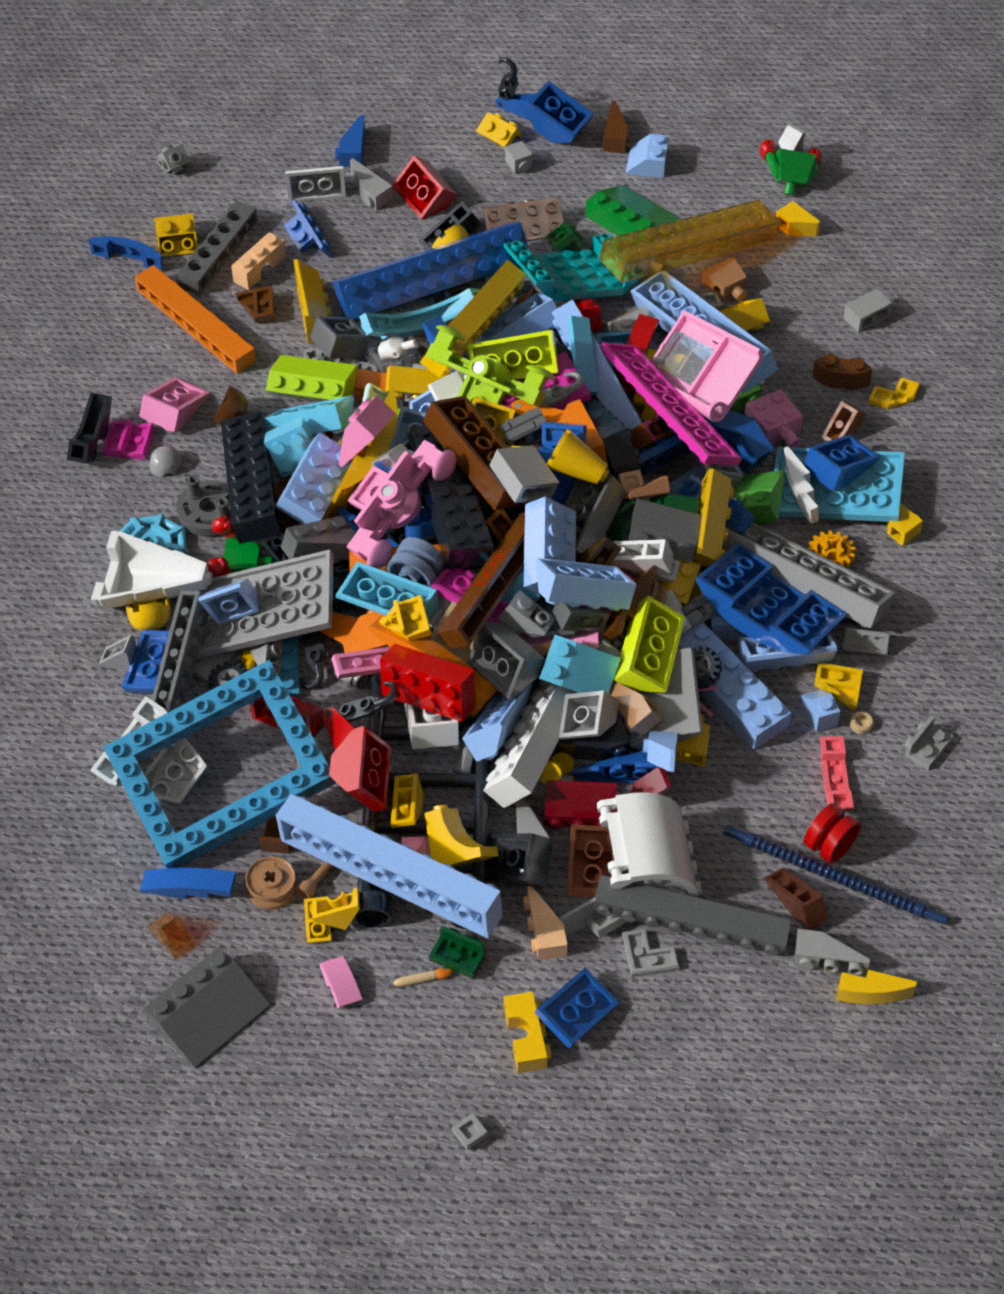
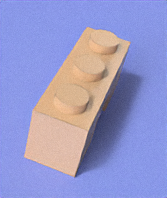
(248, 268)

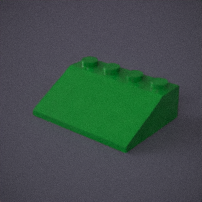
(625, 211)

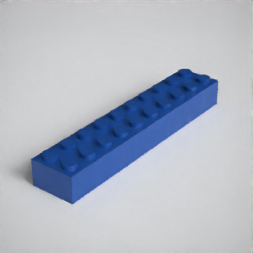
(427, 271)

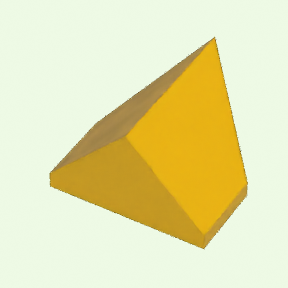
(337, 911)

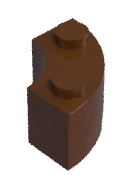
(842, 372)

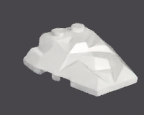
(168, 771)

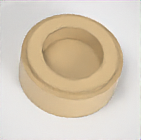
(861, 722)

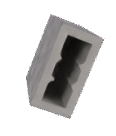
(524, 473)

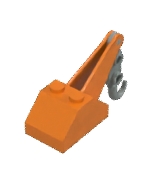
(573, 413)

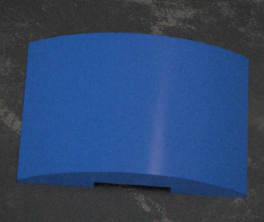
(765, 605)

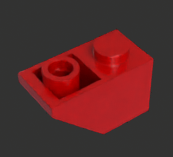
(590, 310)

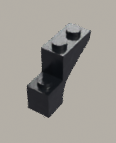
(93, 427)

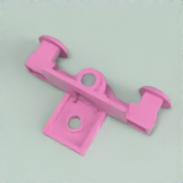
(393, 499)

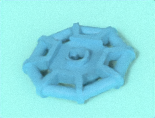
(157, 533)

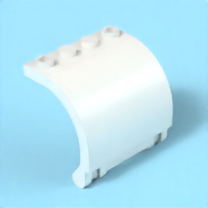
(648, 840)

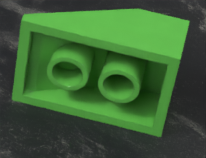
(761, 494)

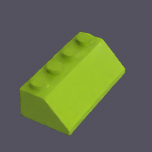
(311, 379)

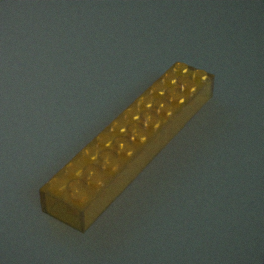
(689, 240)

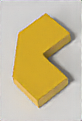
(887, 399)

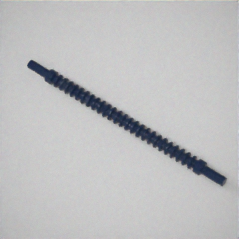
(918, 908)

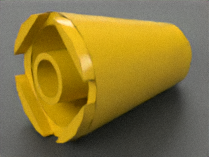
(577, 459)

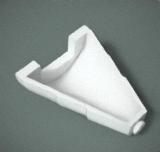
(146, 573)

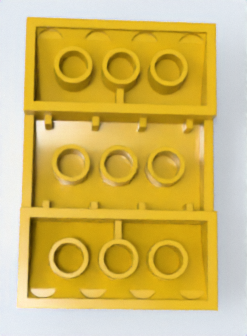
(360, 467)

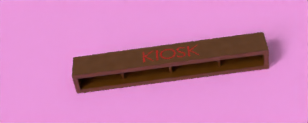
(486, 589)

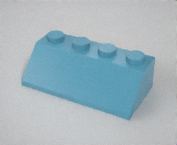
(320, 416)
(378, 589)

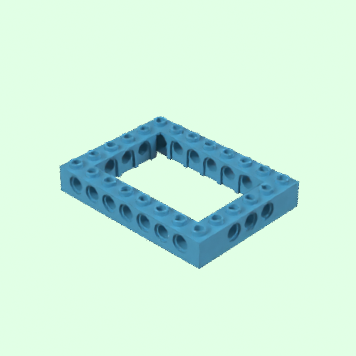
(243, 814)

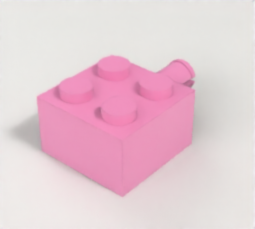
(776, 418)

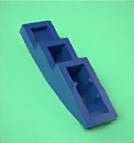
(188, 881)

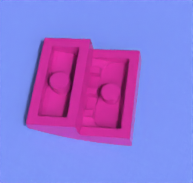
(128, 440)

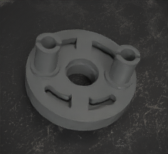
(198, 497)

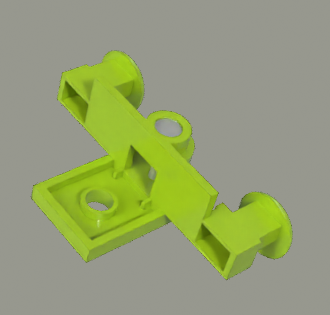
(487, 376)

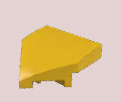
(408, 619)

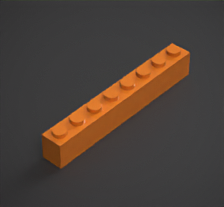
(195, 319)

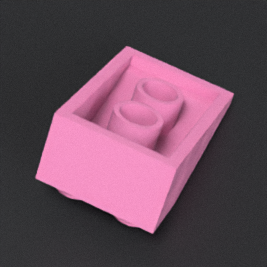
(172, 404)
(364, 427)

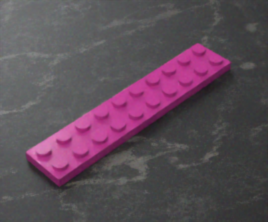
(670, 404)

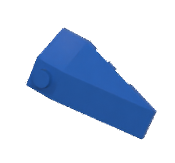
(620, 769)

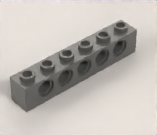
(217, 247)
(180, 651)

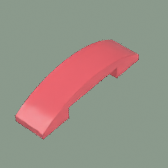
(835, 772)

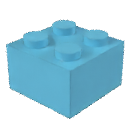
(288, 444)

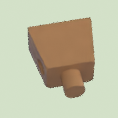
(725, 279)

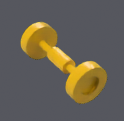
(559, 764)

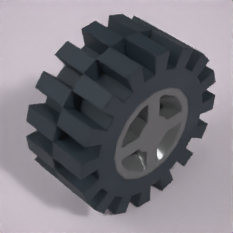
(712, 667)

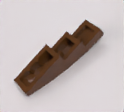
(619, 618)

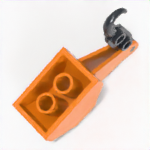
(349, 631)

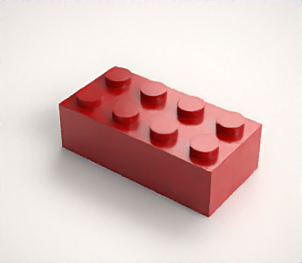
(429, 682)

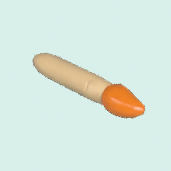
(440, 973)

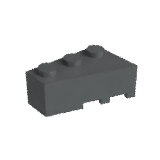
(319, 536)

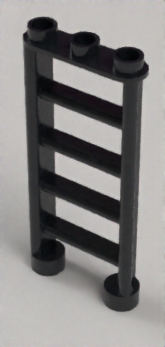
(376, 905)

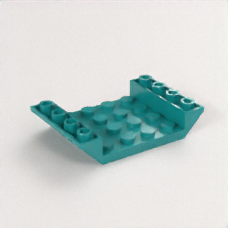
(570, 273)

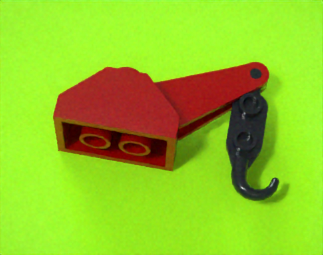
(360, 756)

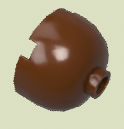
(233, 405)

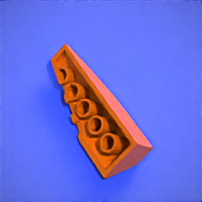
(483, 689)

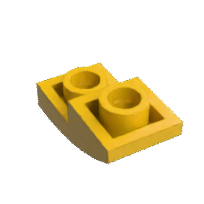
(315, 931)

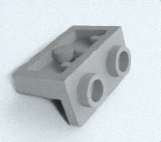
(927, 743)

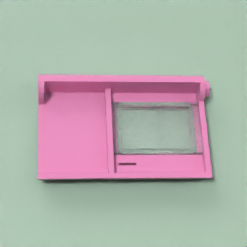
(703, 371)

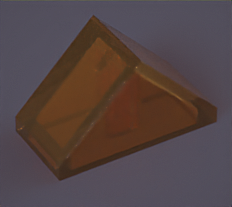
(171, 934)

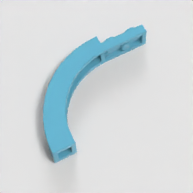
(411, 322)

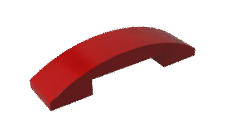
(640, 336)

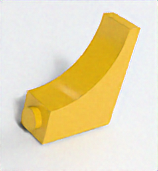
(450, 841)

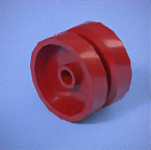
(832, 833)

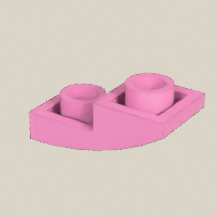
(341, 981)

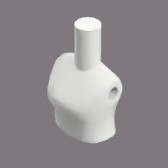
(395, 347)

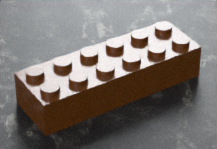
(474, 442)

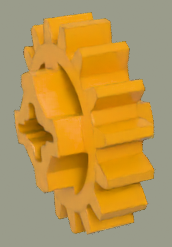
(833, 548)

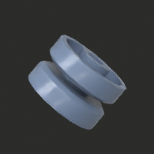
(417, 561)

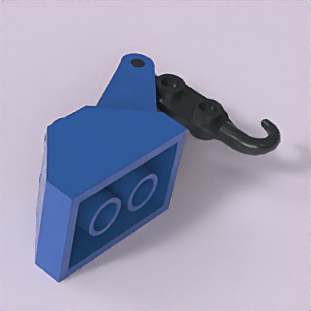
(550, 110)

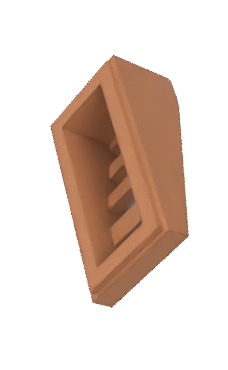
(651, 489)

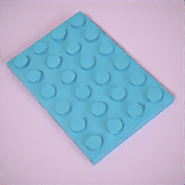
(869, 497)

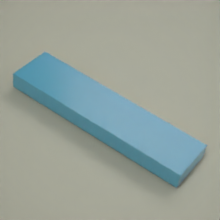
(583, 351)

